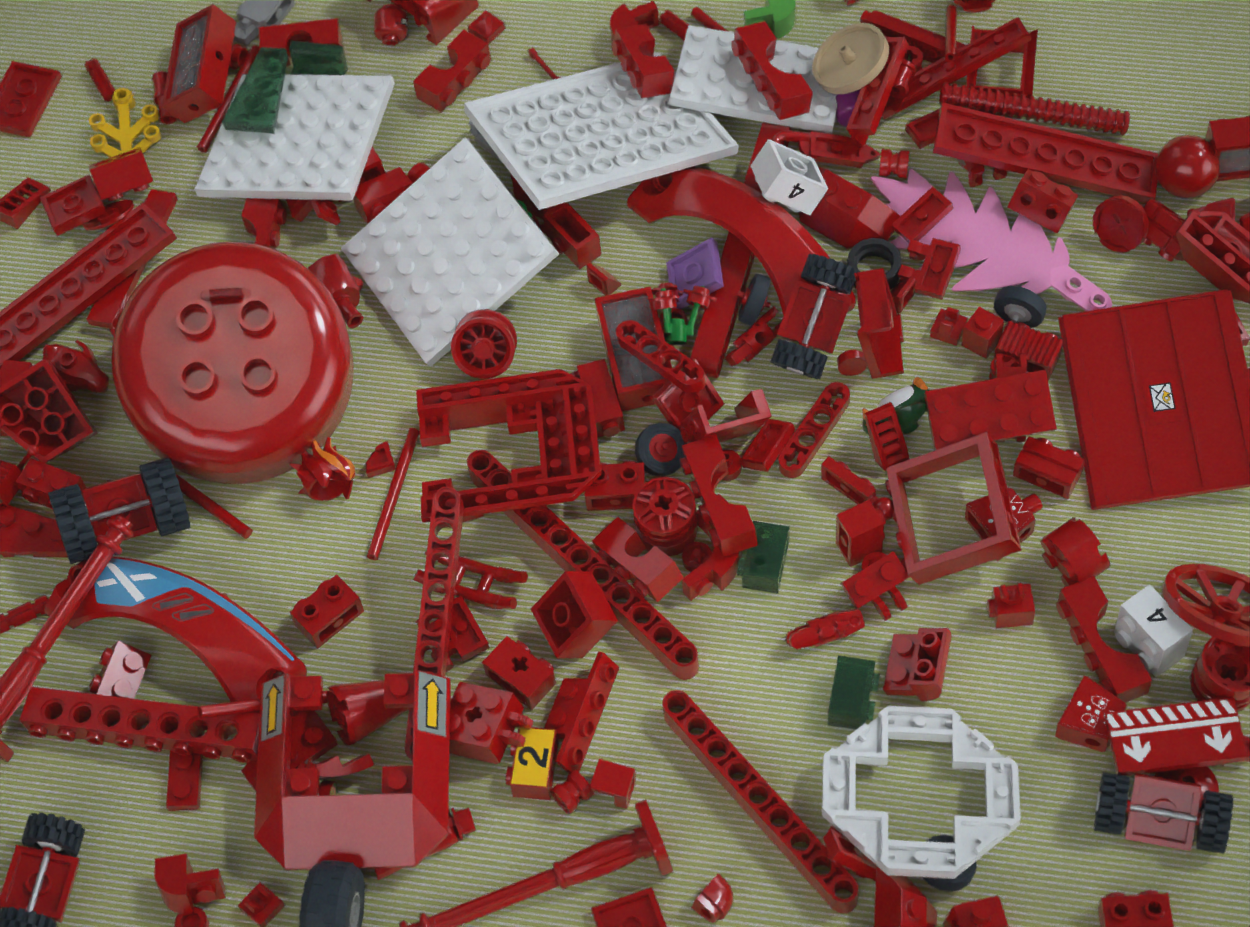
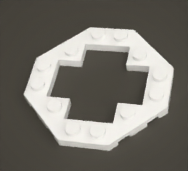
(869, 829)

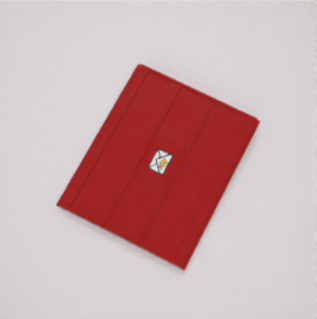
(1159, 398)

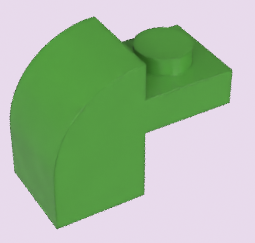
(777, 14)

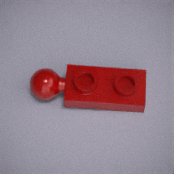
(855, 488)

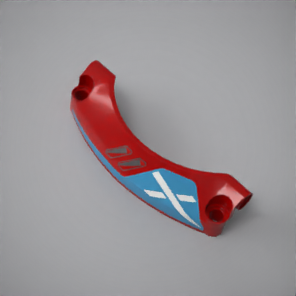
(212, 626)

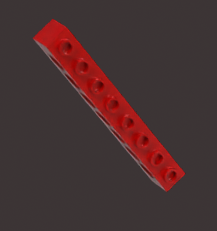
(45, 704)

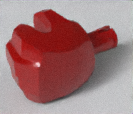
(342, 286)

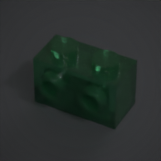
(765, 563)

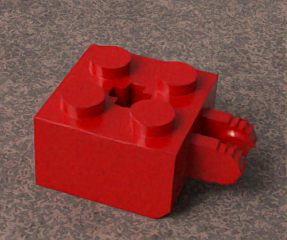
(485, 722)

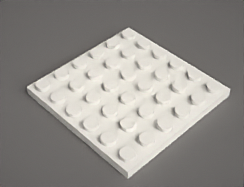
(317, 143)
(448, 250)

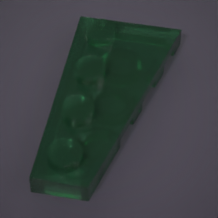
(260, 94)

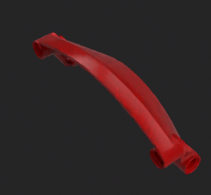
(761, 225)

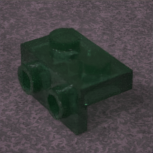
(317, 59)

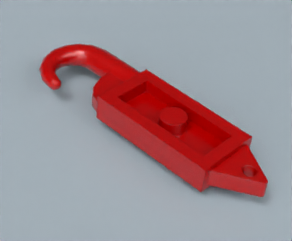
(829, 148)

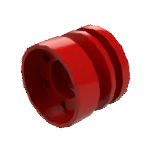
(668, 528)
(1222, 673)

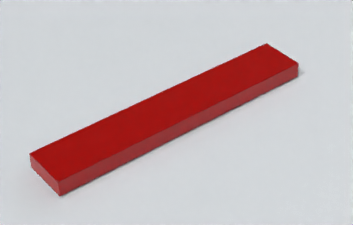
(967, 60)
(109, 307)

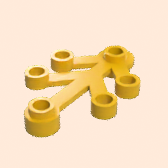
(124, 103)

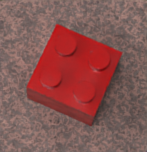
(574, 614)

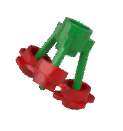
(666, 297)

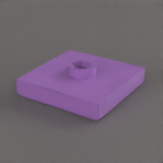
(696, 268)

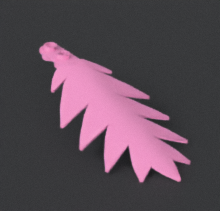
(1009, 256)

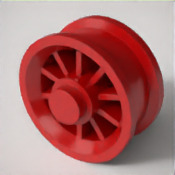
(484, 344)

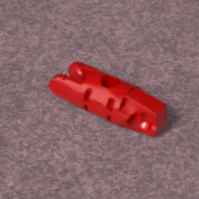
(754, 339)
(825, 629)

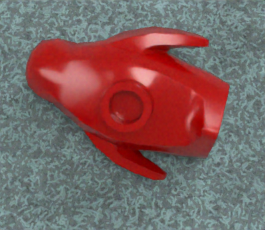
(77, 367)

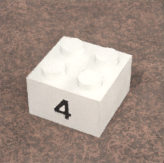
(788, 177)
(1152, 631)

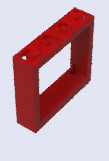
(968, 556)

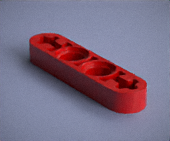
(660, 356)
(814, 429)

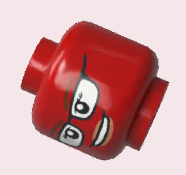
(391, 24)

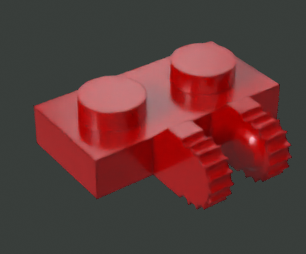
(876, 580)
(844, 853)

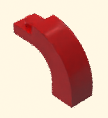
(714, 570)

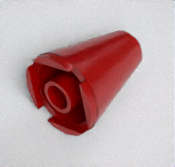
(359, 709)

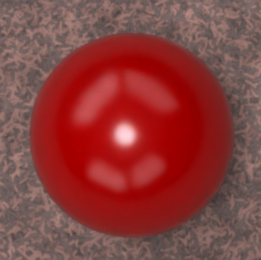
(1187, 166)

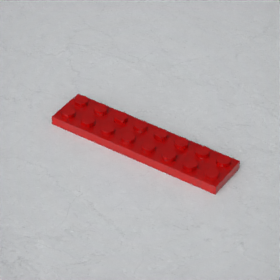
(1054, 152)
(81, 281)

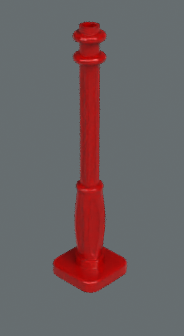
(26, 667)
(578, 868)

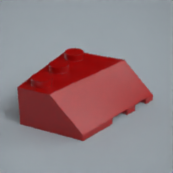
(43, 412)

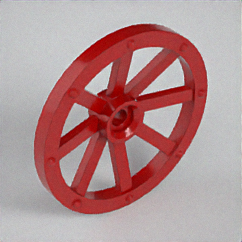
(1218, 614)

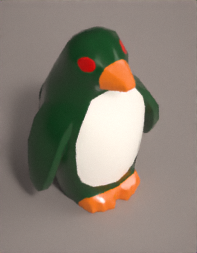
(908, 404)

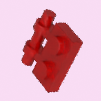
(465, 634)

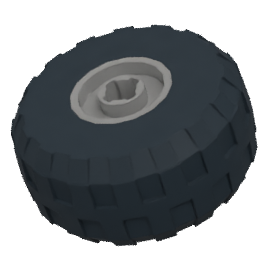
(333, 896)

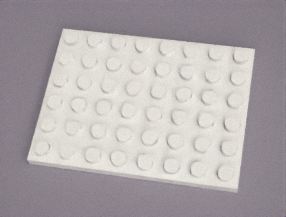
(593, 135)

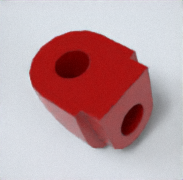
(714, 900)

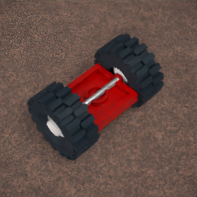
(140, 498)

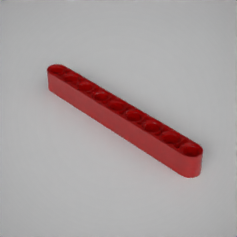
(435, 579)
(762, 813)

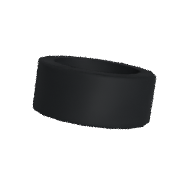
(877, 248)

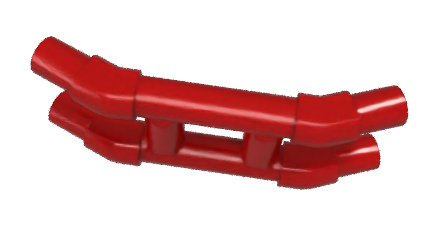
(481, 594)

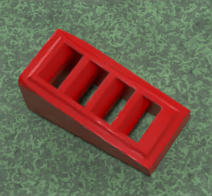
(21, 212)
(893, 452)

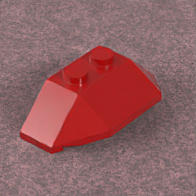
(849, 213)
(1217, 250)
(901, 903)

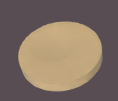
(850, 58)

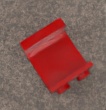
(750, 412)

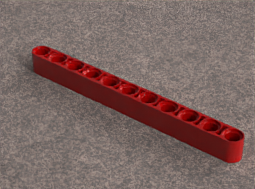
(736, 266)
(613, 588)

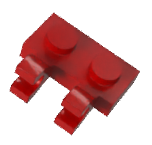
(937, 267)

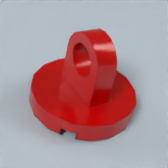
(1120, 223)

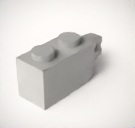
(258, 14)

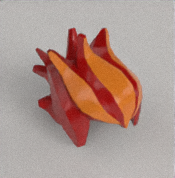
(325, 473)

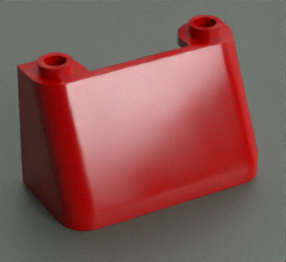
(438, 16)

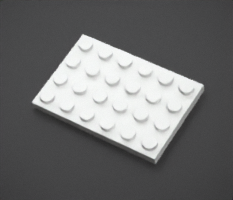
(716, 82)

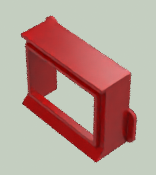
(1028, 66)
(880, 324)

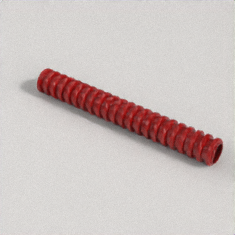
(1036, 108)

